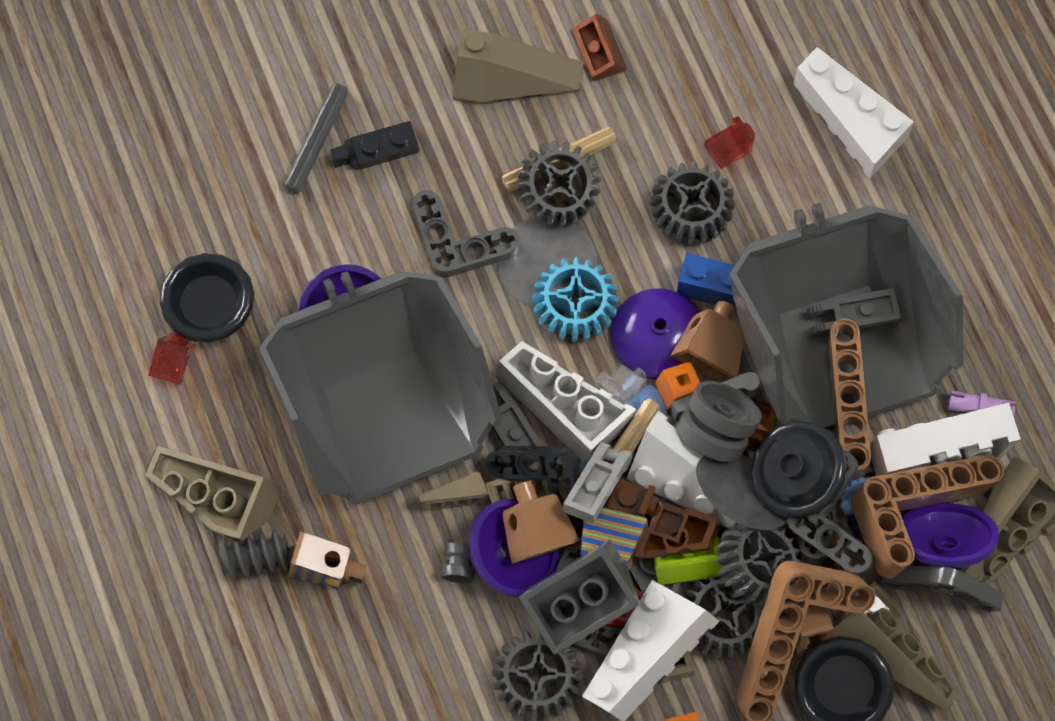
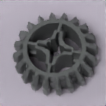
(578, 165)
(708, 220)
(751, 559)
(730, 627)
(521, 674)

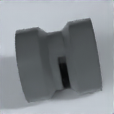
(458, 563)

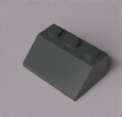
(581, 597)

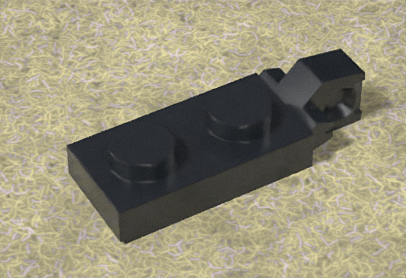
(377, 147)

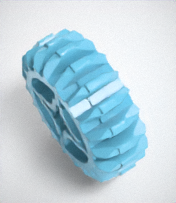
(587, 299)

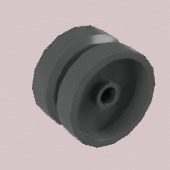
(718, 421)

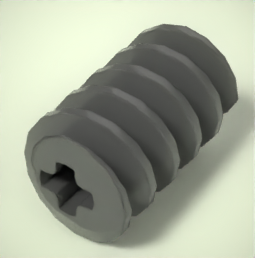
(254, 555)

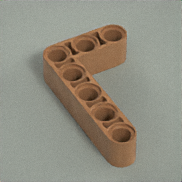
(852, 384)
(973, 478)
(788, 627)

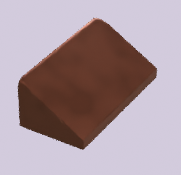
(599, 47)

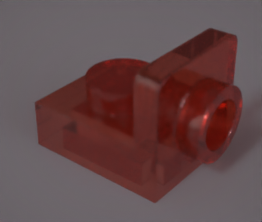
(731, 143)
(171, 358)

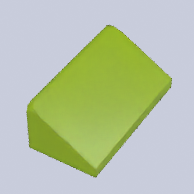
(688, 566)

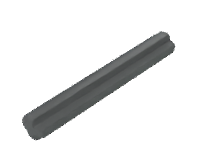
(316, 138)

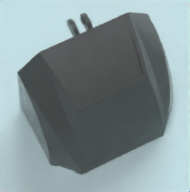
(839, 259)
(381, 384)

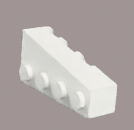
(853, 111)
(563, 401)
(946, 440)
(671, 467)
(647, 649)

